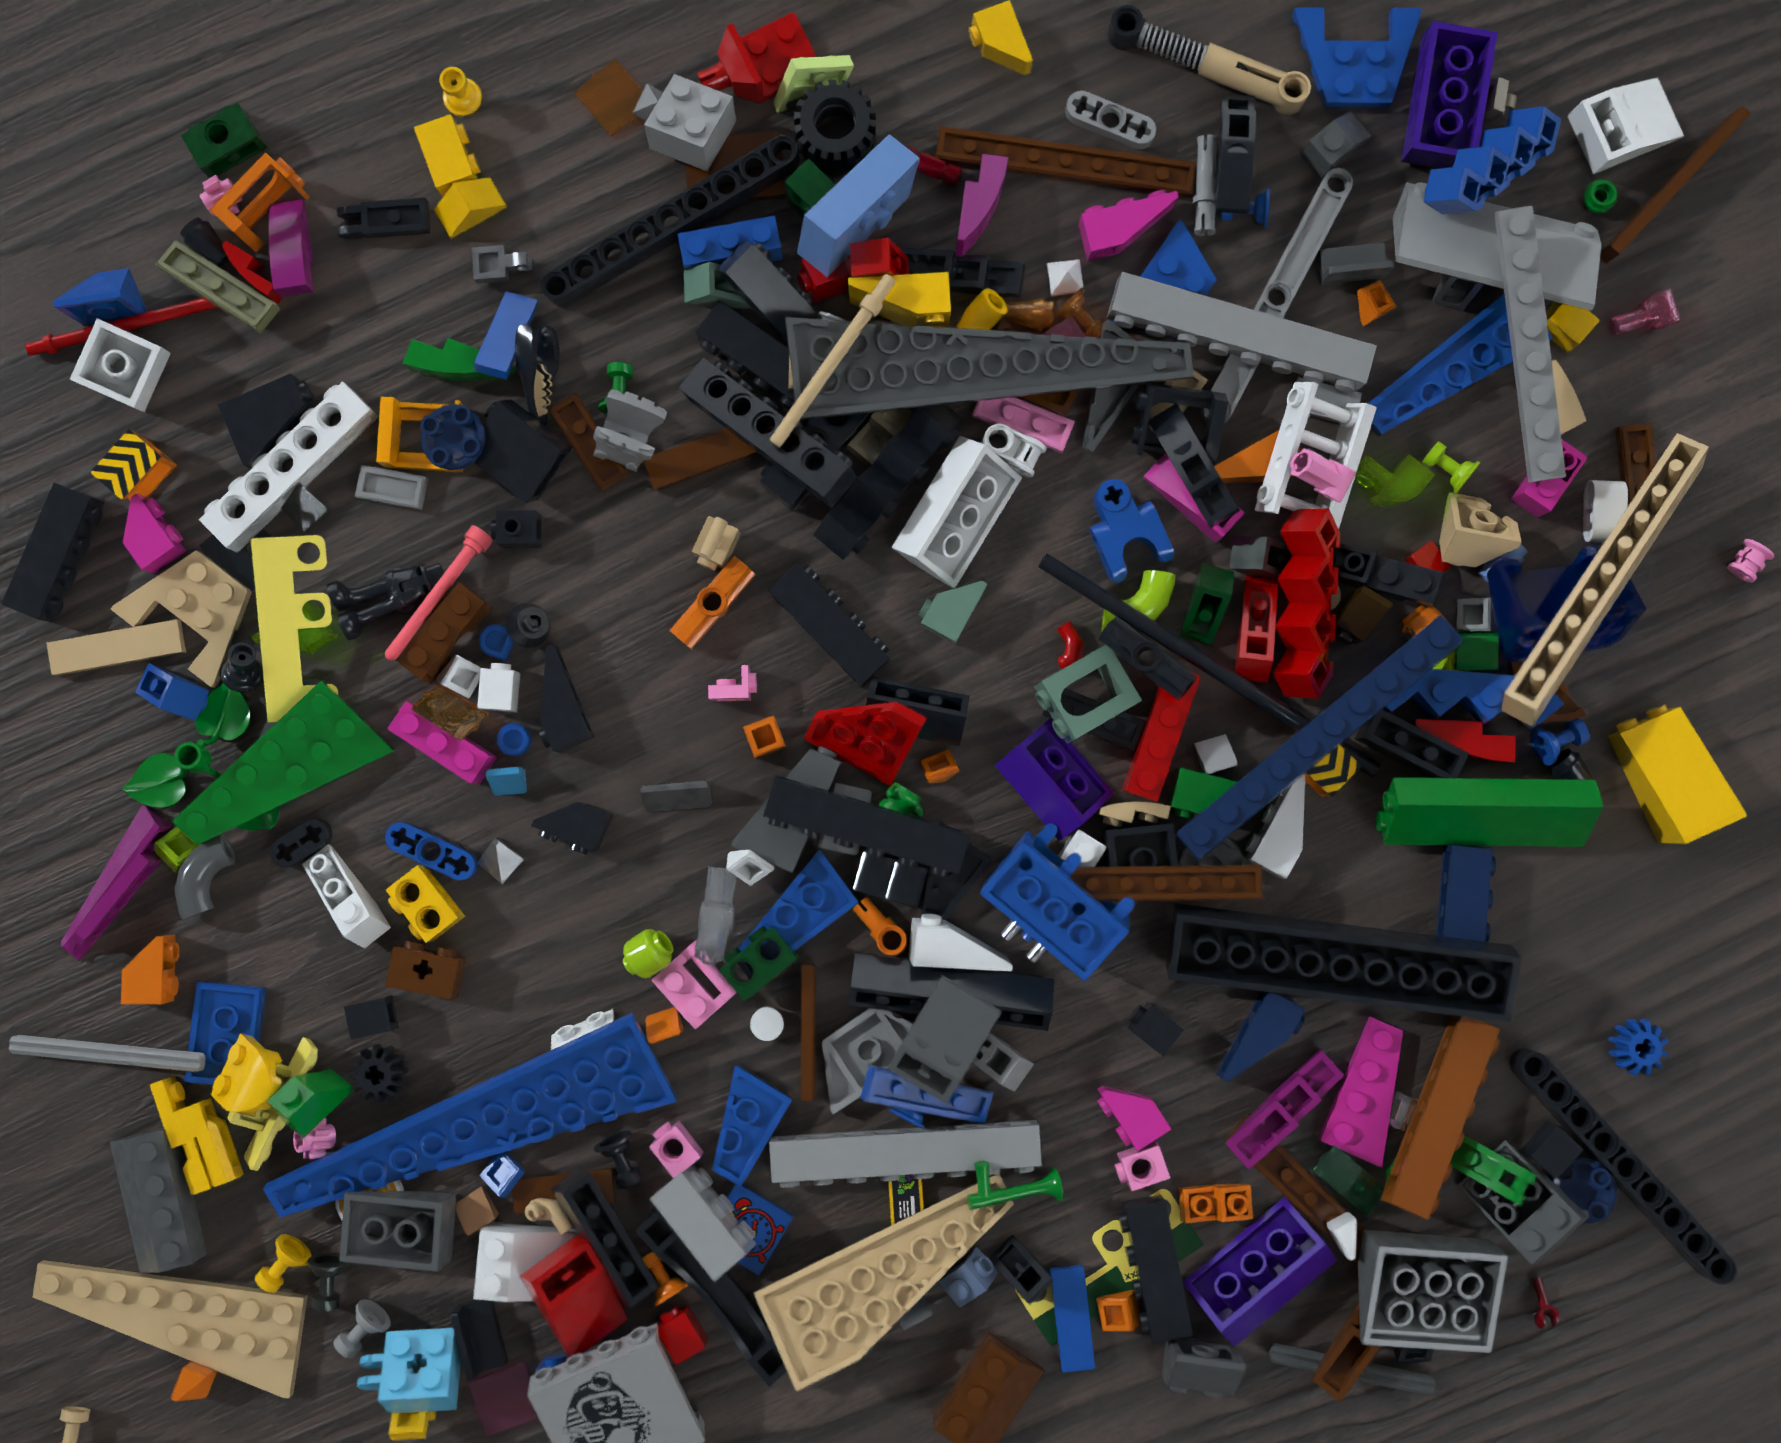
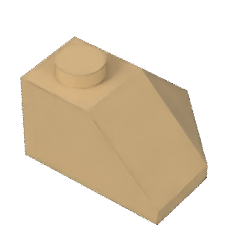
(1474, 533)

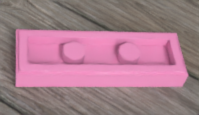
(1027, 419)

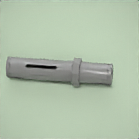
(1205, 196)

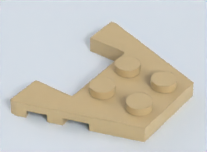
(200, 597)

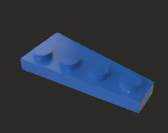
(805, 908)

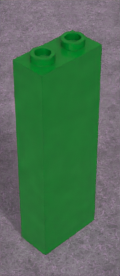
(1489, 812)

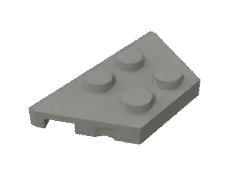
(862, 1042)

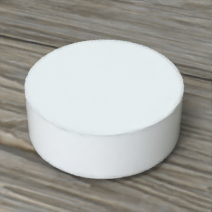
(767, 1023)

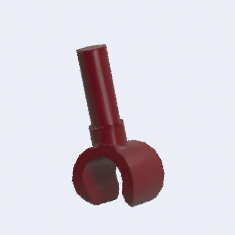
(1544, 1306)

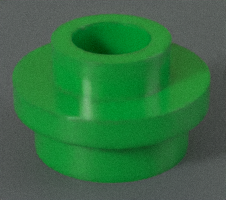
(1606, 190)

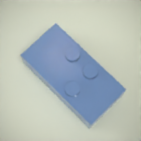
(857, 205)

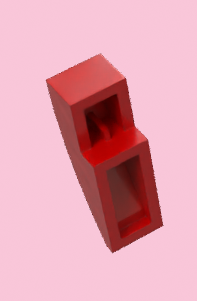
(1469, 738)

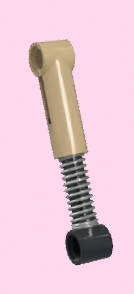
(1212, 61)

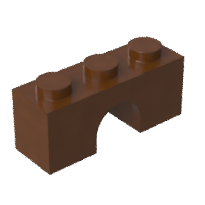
(431, 645)

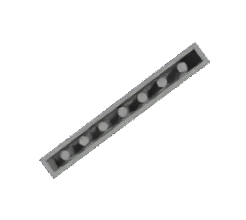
(1241, 332)
(904, 1152)

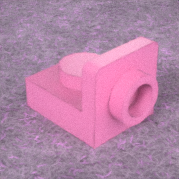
(728, 690)

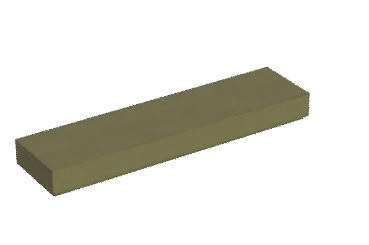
(217, 286)

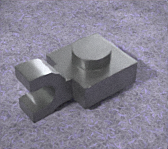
(494, 263)

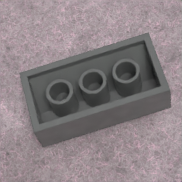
(158, 1202)

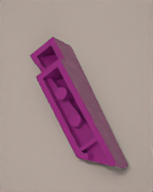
(118, 883)

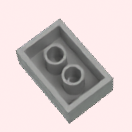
(704, 1221)

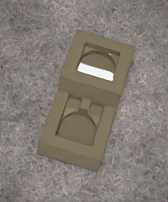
(876, 434)

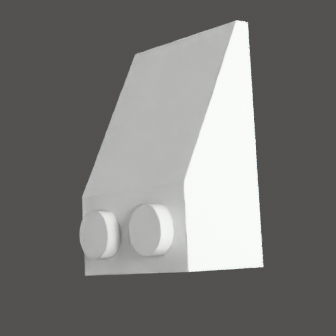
(507, 1253)

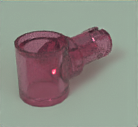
(1655, 312)

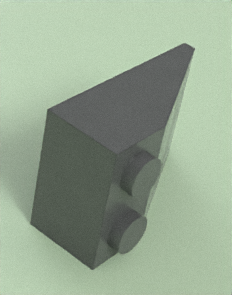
(398, 1229)

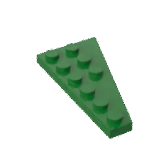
(299, 753)

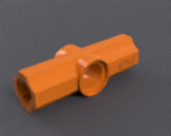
(728, 586)

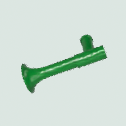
(986, 1197)

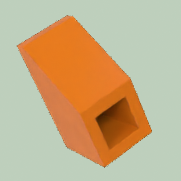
(151, 973)

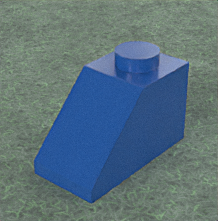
(172, 692)

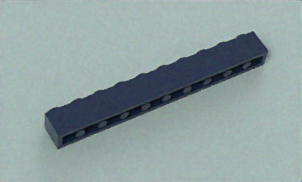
(1319, 738)

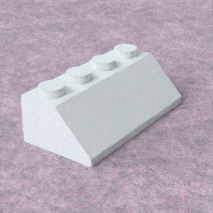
(957, 511)

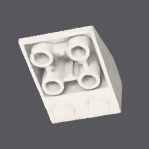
(1624, 123)

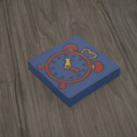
(765, 1219)

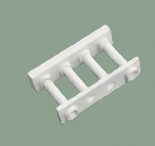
(1346, 449)

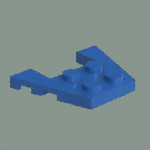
(1356, 71)

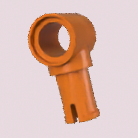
(880, 926)

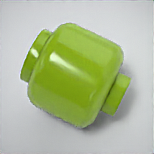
(647, 953)

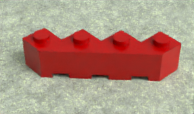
(1308, 585)

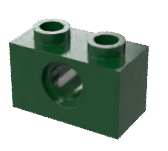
(241, 144)

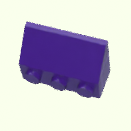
(1054, 780)

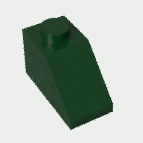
(1207, 604)

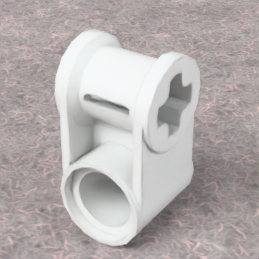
(1016, 448)

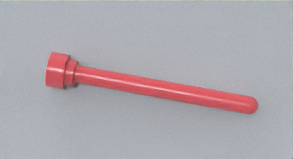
(475, 542)

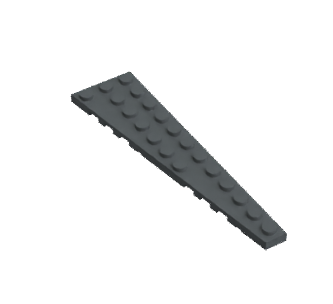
(941, 366)

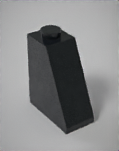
(265, 414)

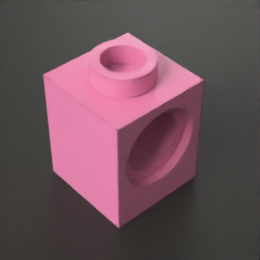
(675, 1162)
(1156, 1168)

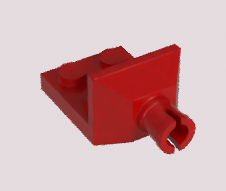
(758, 60)

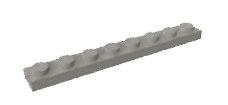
(1530, 343)

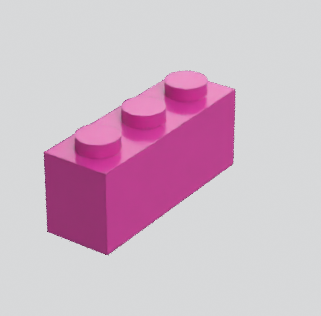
(461, 757)

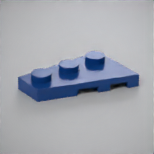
(748, 1123)

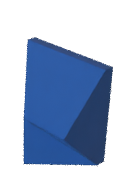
(102, 297)

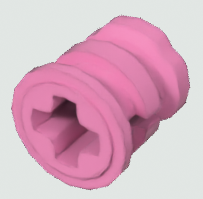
(1750, 560)

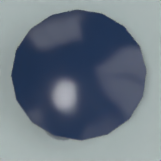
(452, 437)
(1589, 1188)

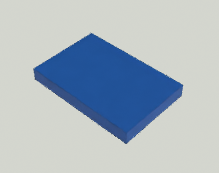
(217, 1020)

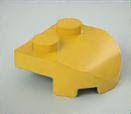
(247, 1077)

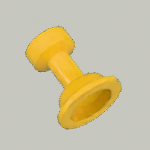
(460, 94)
(290, 1253)

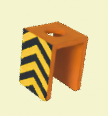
(133, 466)
(1331, 772)

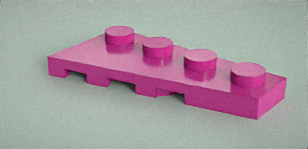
(1364, 1099)

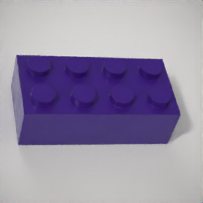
(1448, 94)

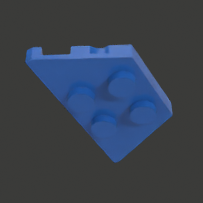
(1180, 264)

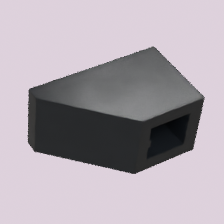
(576, 823)

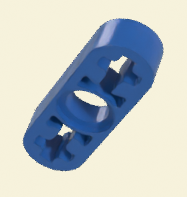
(413, 832)

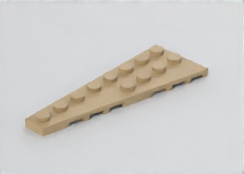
(210, 1323)

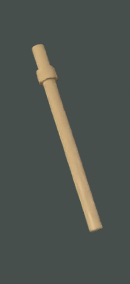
(870, 308)

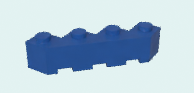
(1491, 166)
(1478, 692)

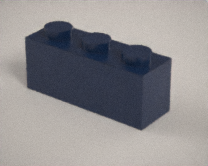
(1465, 893)

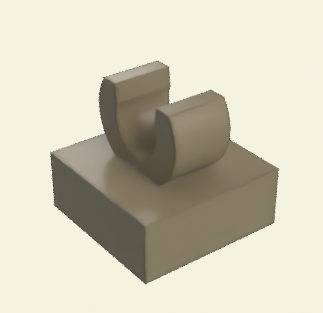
(1498, 98)

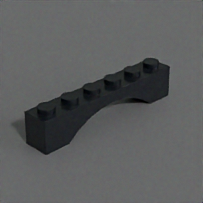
(723, 1296)

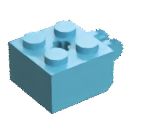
(406, 1353)

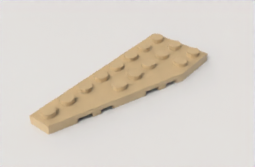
(854, 1297)

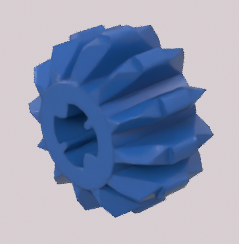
(1651, 1050)

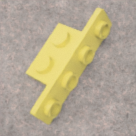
(268, 1122)

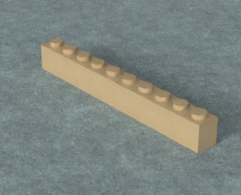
(1604, 580)

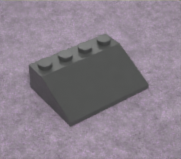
(1429, 1291)

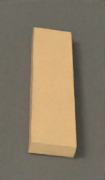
(116, 647)

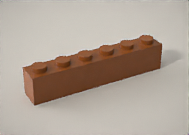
(1440, 1116)

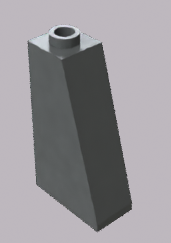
(782, 845)

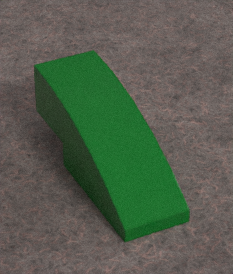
(451, 363)

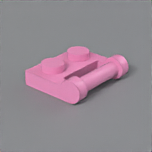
(688, 993)

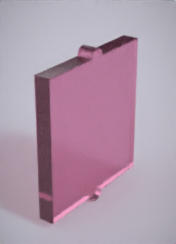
(503, 1398)

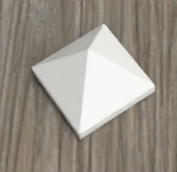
(1064, 277)

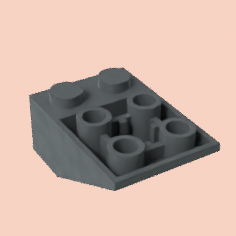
(944, 1039)
(1539, 1222)

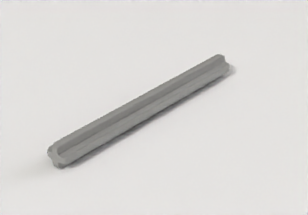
(107, 1053)

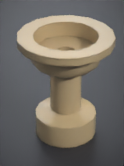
(73, 1417)

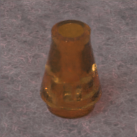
(1032, 313)

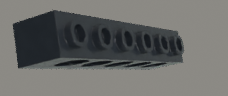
(709, 380)
(837, 437)

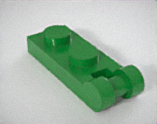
(1491, 1169)

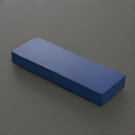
(498, 347)
(1072, 1318)

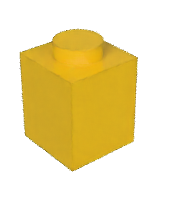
(1569, 324)

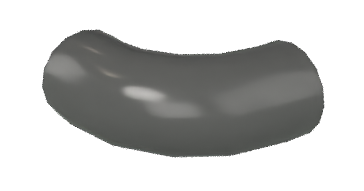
(197, 872)

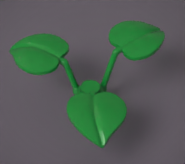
(159, 777)

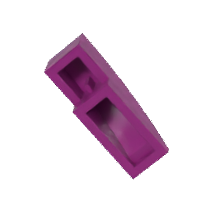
(980, 201)
(290, 248)

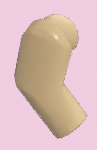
(548, 1210)

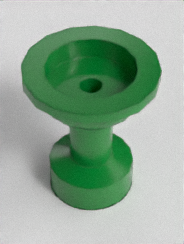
(619, 373)

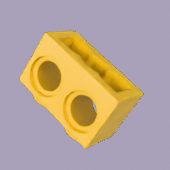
(431, 896)

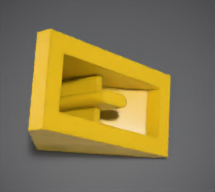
(468, 205)

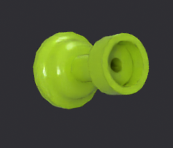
(1459, 473)

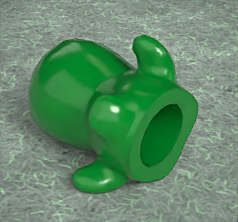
(902, 800)

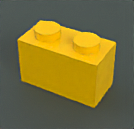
(446, 152)

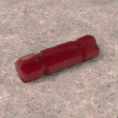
(937, 168)

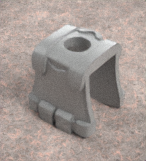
(627, 429)

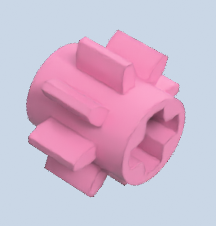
(214, 191)
(316, 1142)

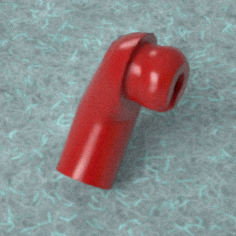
(1074, 645)

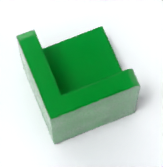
(1478, 651)

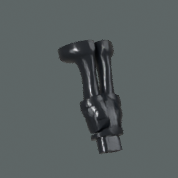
(405, 588)

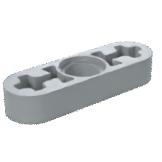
(1106, 106)

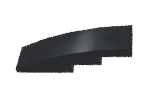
(969, 272)

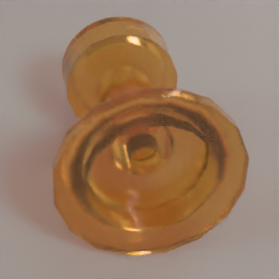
(1074, 308)

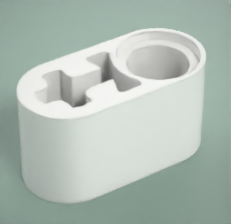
(1603, 508)

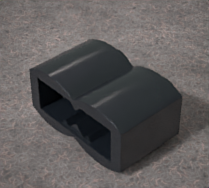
(890, 879)

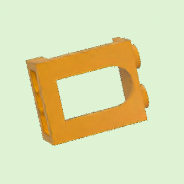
(389, 433)

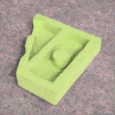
(806, 72)

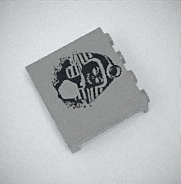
(616, 1395)

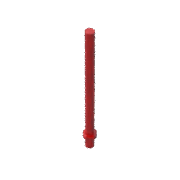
(53, 343)

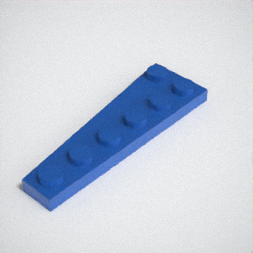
(1454, 365)

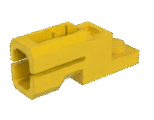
(204, 1137)

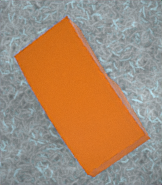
(1215, 1202)

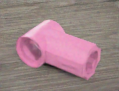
(1327, 476)

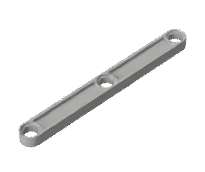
(1287, 277)

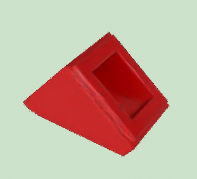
(1428, 557)

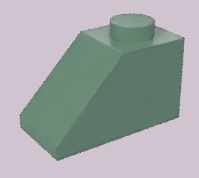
(706, 287)
(951, 610)

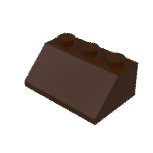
(987, 1394)

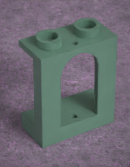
(1115, 678)

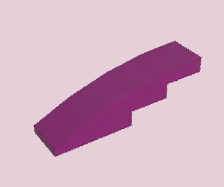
(1283, 1109)

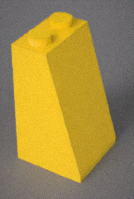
(1674, 776)

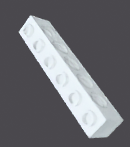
(307, 465)

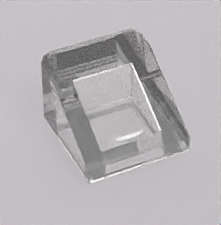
(1402, 1110)

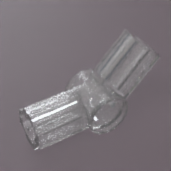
(716, 916)

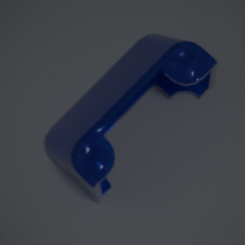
(1530, 600)

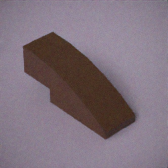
(1344, 1359)

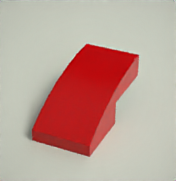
(250, 270)

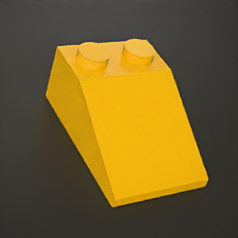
(912, 300)

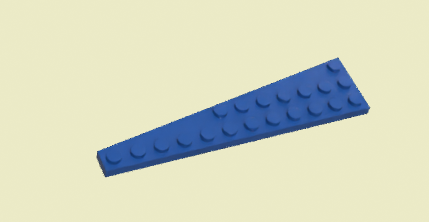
(556, 1092)

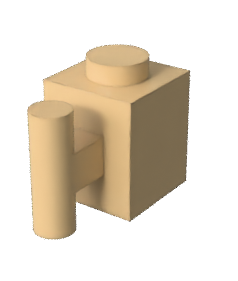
(715, 543)

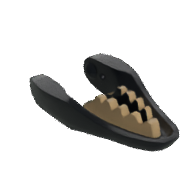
(537, 366)

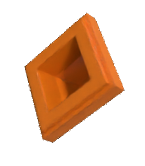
(939, 767)

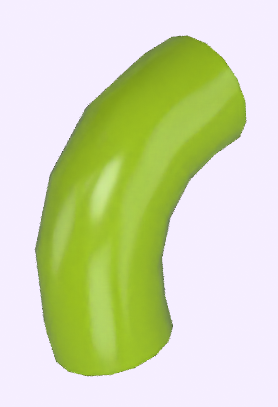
(1151, 597)

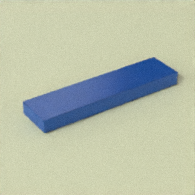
(890, 1089)

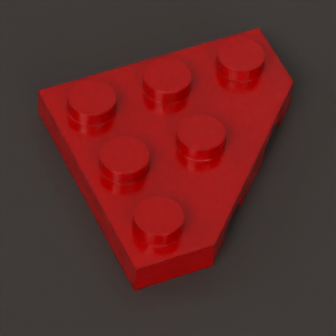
(868, 736)

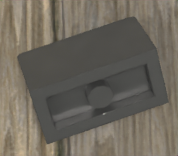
(1353, 263)

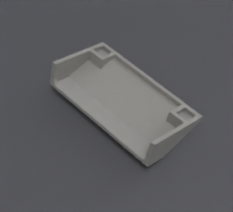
(1469, 249)

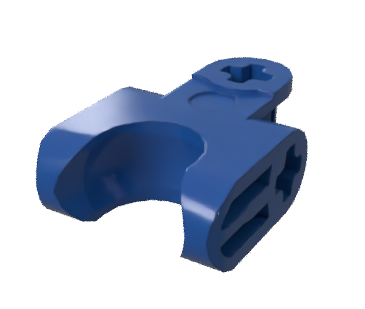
(1124, 524)

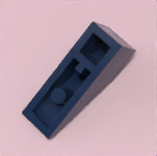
(1264, 1029)

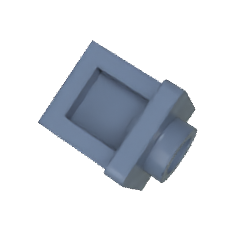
(969, 1278)

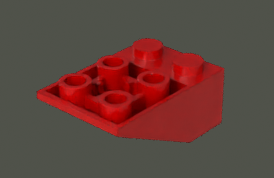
(575, 1296)

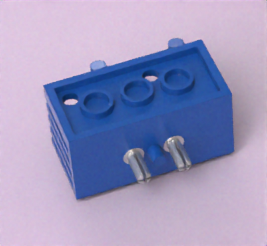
(1053, 906)

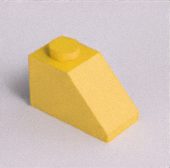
(1001, 37)

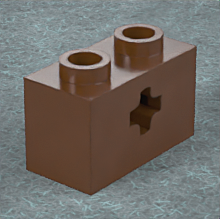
(407, 975)

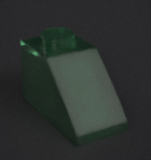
(1349, 1180)

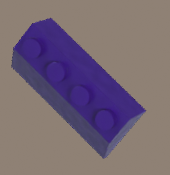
(1259, 1271)

